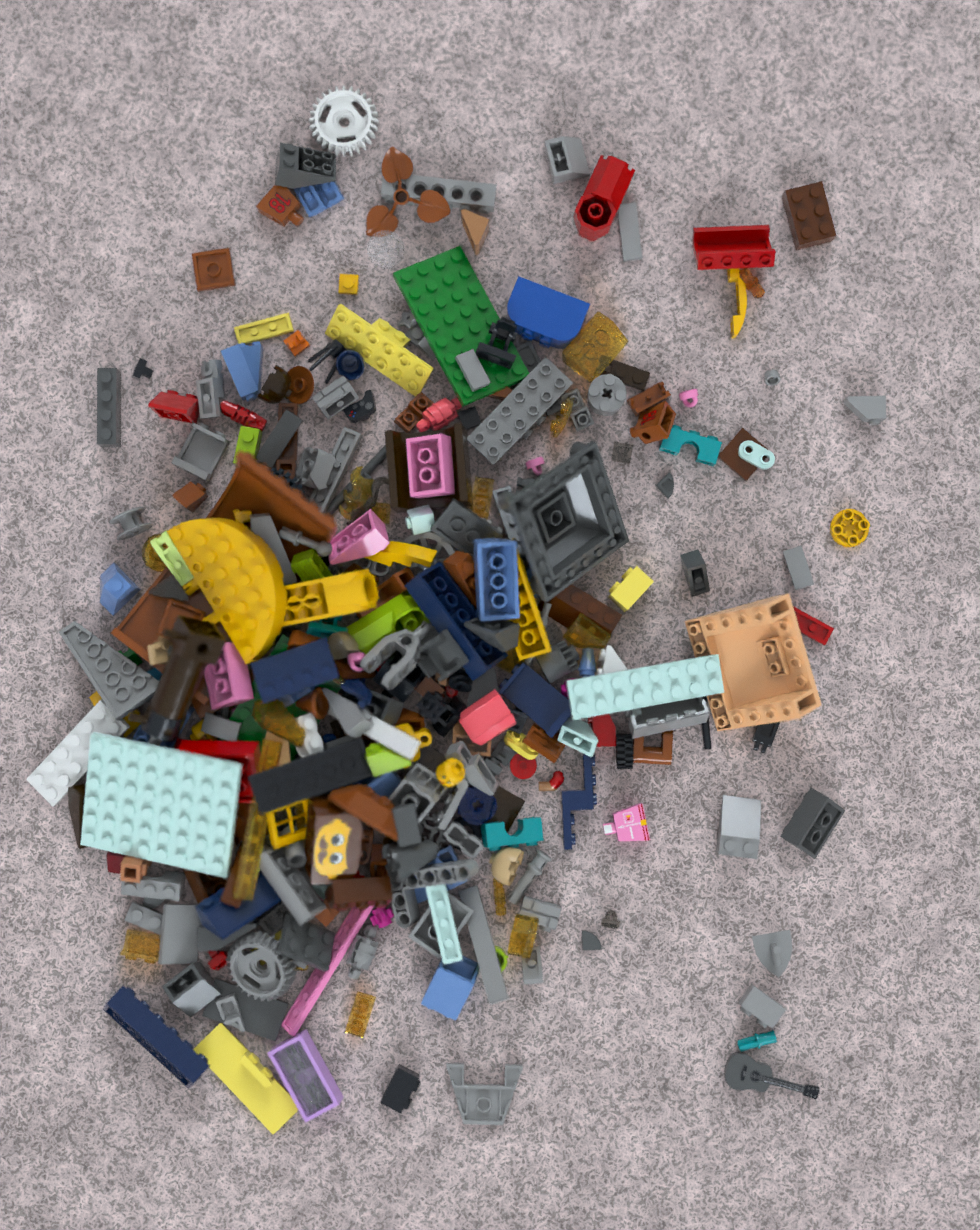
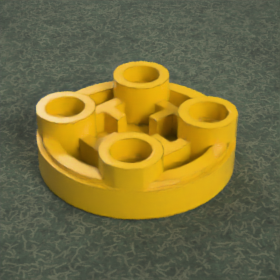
(849, 528)

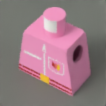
(629, 824)

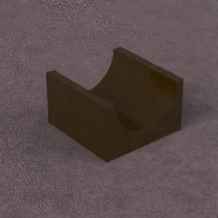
(399, 477)

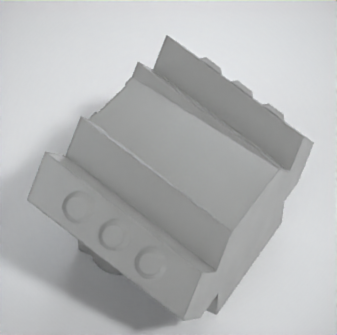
(419, 788)

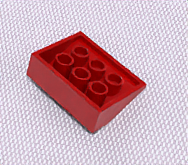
(235, 751)

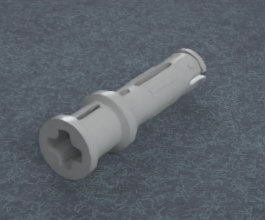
(534, 868)

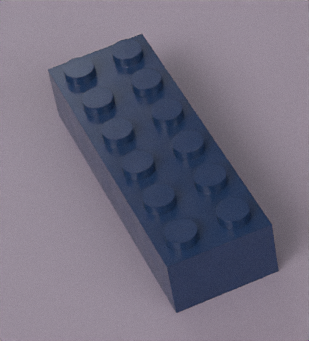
(449, 609)
(156, 1037)

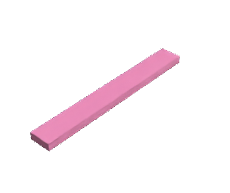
(318, 978)

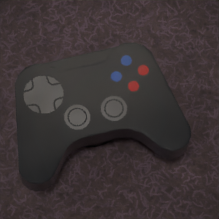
(362, 409)

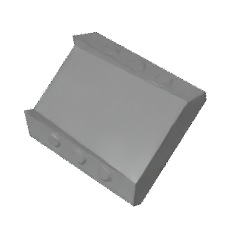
(314, 468)

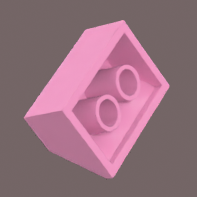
(228, 680)

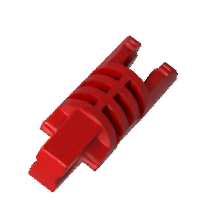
(242, 415)

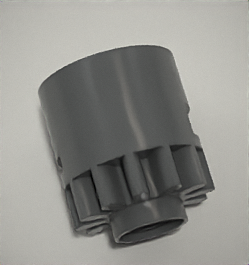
(559, 661)

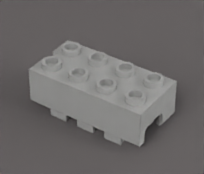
(667, 717)

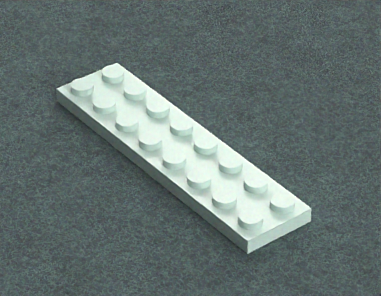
(644, 686)

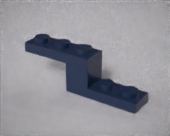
(578, 800)

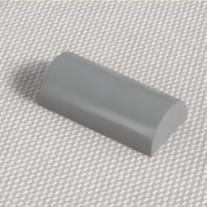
(291, 886)

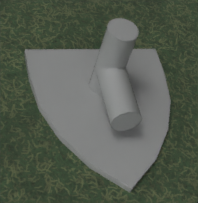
(774, 950)

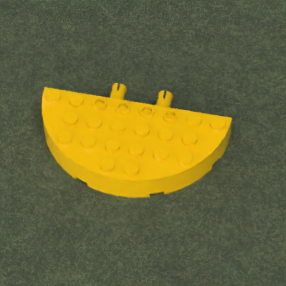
(237, 579)

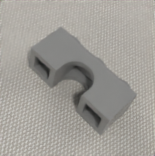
(166, 887)

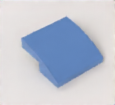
(319, 197)

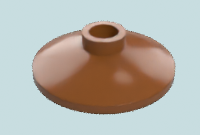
(301, 384)

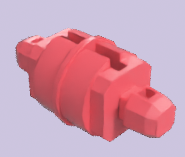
(439, 415)

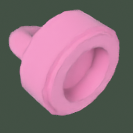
(693, 393)
(535, 464)
(355, 659)

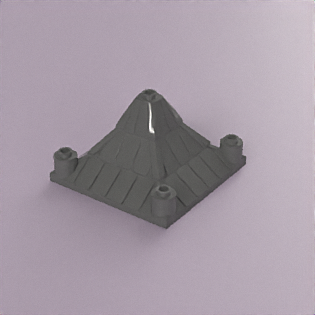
(567, 520)

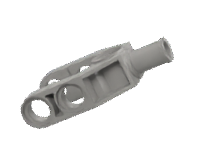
(394, 642)

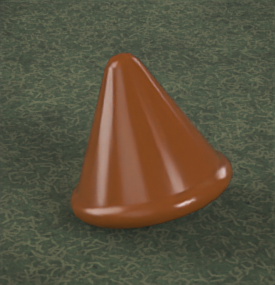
(314, 703)

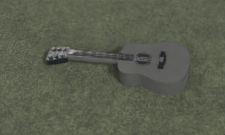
(745, 1073)

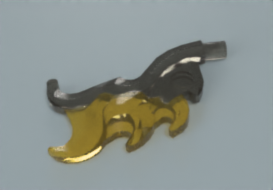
(362, 496)

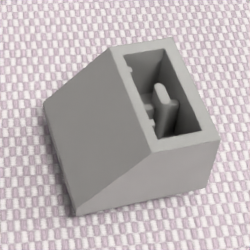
(566, 159)

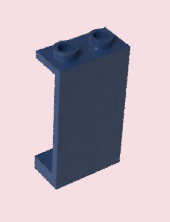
(536, 698)

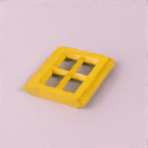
(293, 836)

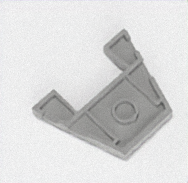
(484, 1102)

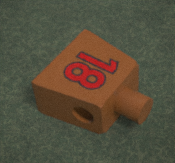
(280, 206)
(654, 423)

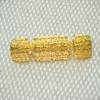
(499, 895)

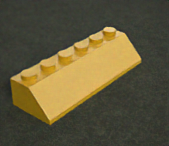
(532, 635)

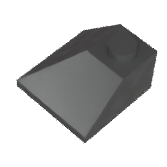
(497, 633)

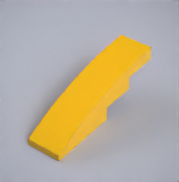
(404, 554)

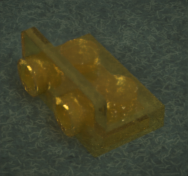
(141, 945)

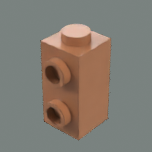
(134, 869)

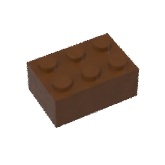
(808, 215)

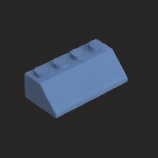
(496, 579)

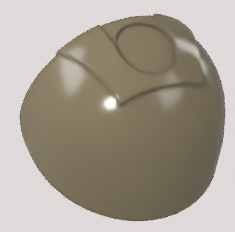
(342, 645)

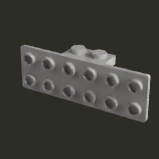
(520, 411)

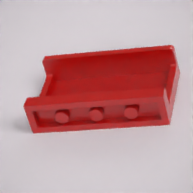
(732, 247)

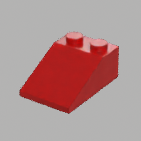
(175, 406)

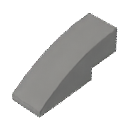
(476, 770)

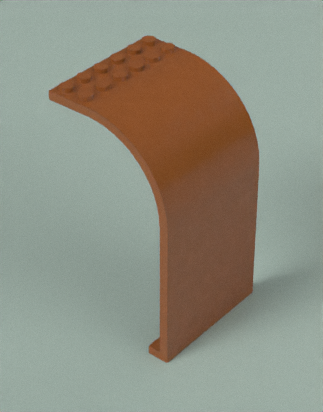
(249, 489)

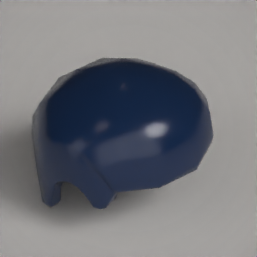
(350, 364)

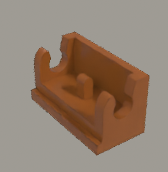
(648, 398)

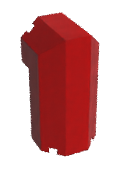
(602, 197)

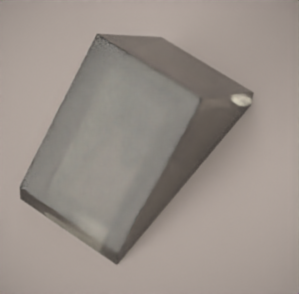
(169, 589)

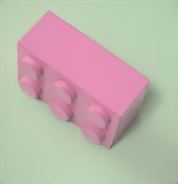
(430, 466)

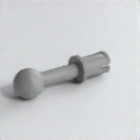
(323, 548)

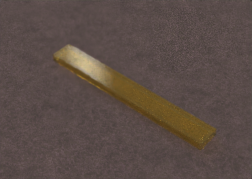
(255, 830)

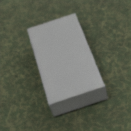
(472, 370)

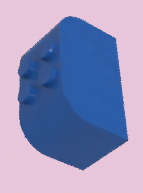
(545, 314)

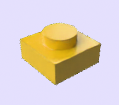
(348, 284)

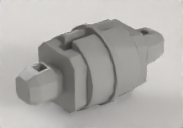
(362, 952)

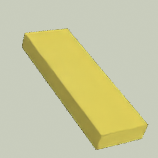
(264, 329)

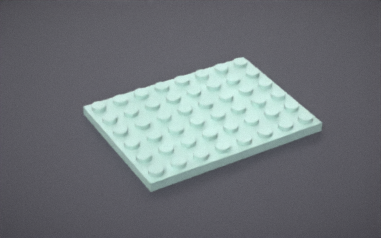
(160, 804)

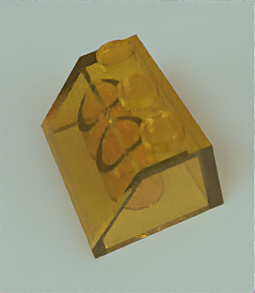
(594, 347)

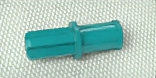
(757, 1041)

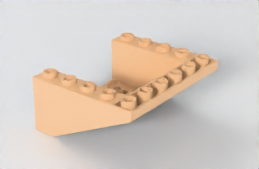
(760, 663)

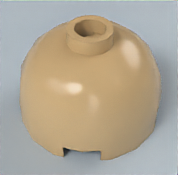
(505, 864)

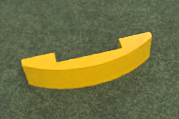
(741, 299)

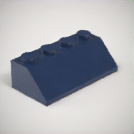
(294, 670)
(226, 919)

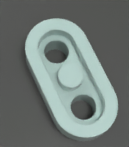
(756, 455)

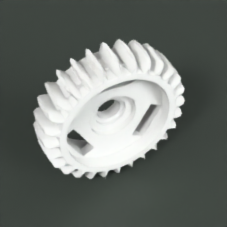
(342, 108)

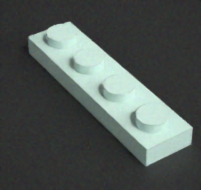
(444, 923)

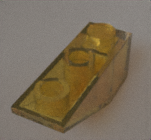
(277, 720)

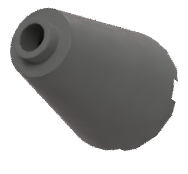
(408, 859)

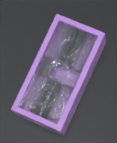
(305, 1075)

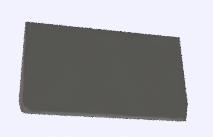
(406, 824)

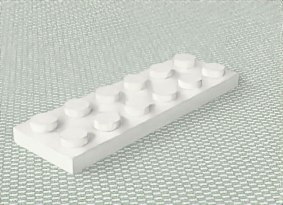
(70, 758)

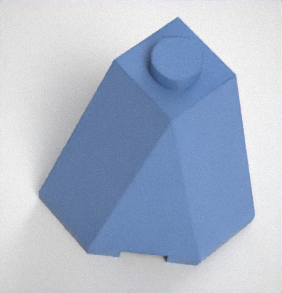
(245, 368)
(116, 588)

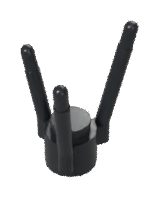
(333, 350)

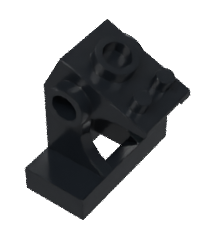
(503, 330)
(438, 710)

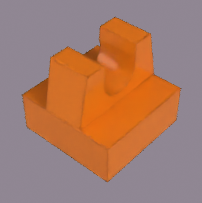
(296, 343)

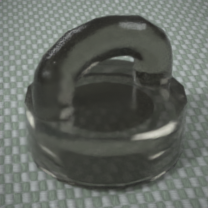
(610, 923)

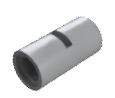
(294, 852)

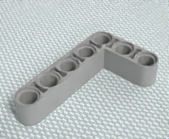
(405, 888)

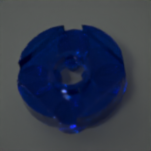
(483, 813)

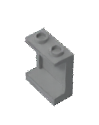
(201, 451)

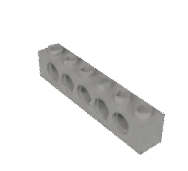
(449, 188)

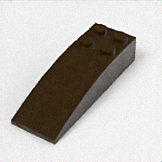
(507, 803)

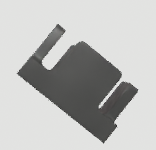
(442, 656)

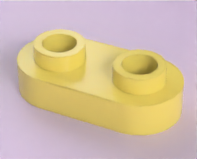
(515, 742)

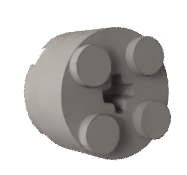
(609, 384)

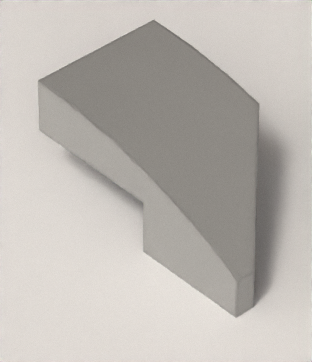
(230, 1011)

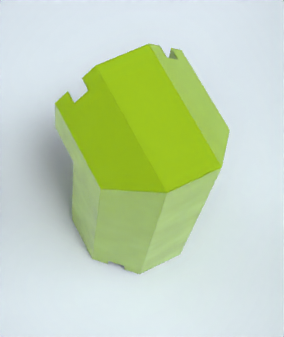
(393, 616)

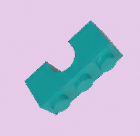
(706, 447)
(528, 832)

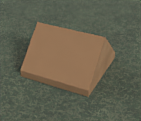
(475, 228)

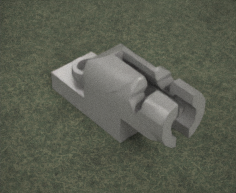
(210, 389)

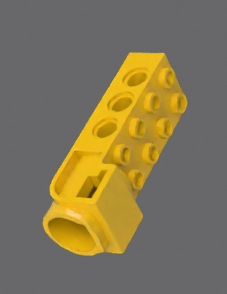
(330, 597)

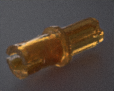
(751, 283)

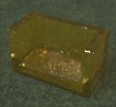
(522, 936)

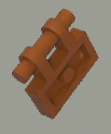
(543, 743)

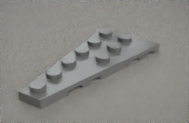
(114, 676)

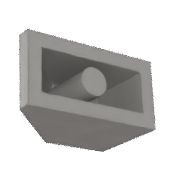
(868, 408)

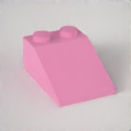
(359, 539)

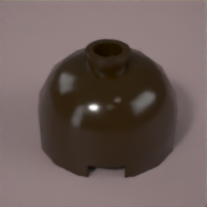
(276, 387)

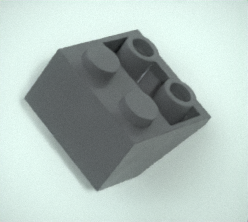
(192, 989)

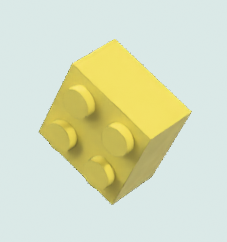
(630, 589)

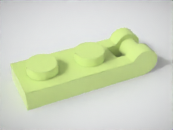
(172, 558)

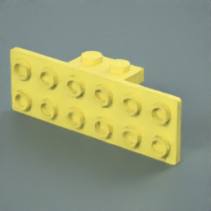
(381, 348)
(247, 1078)

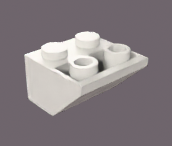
(610, 661)

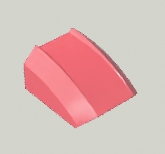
(486, 718)

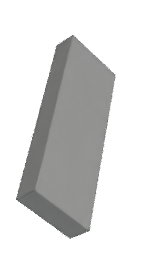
(629, 232)

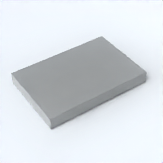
(179, 934)

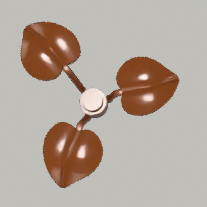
(398, 167)

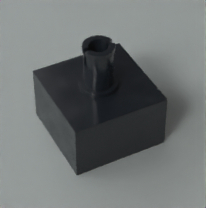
(406, 686)

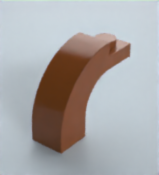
(390, 589)

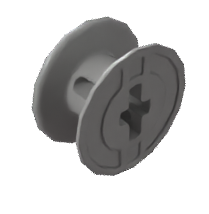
(131, 523)

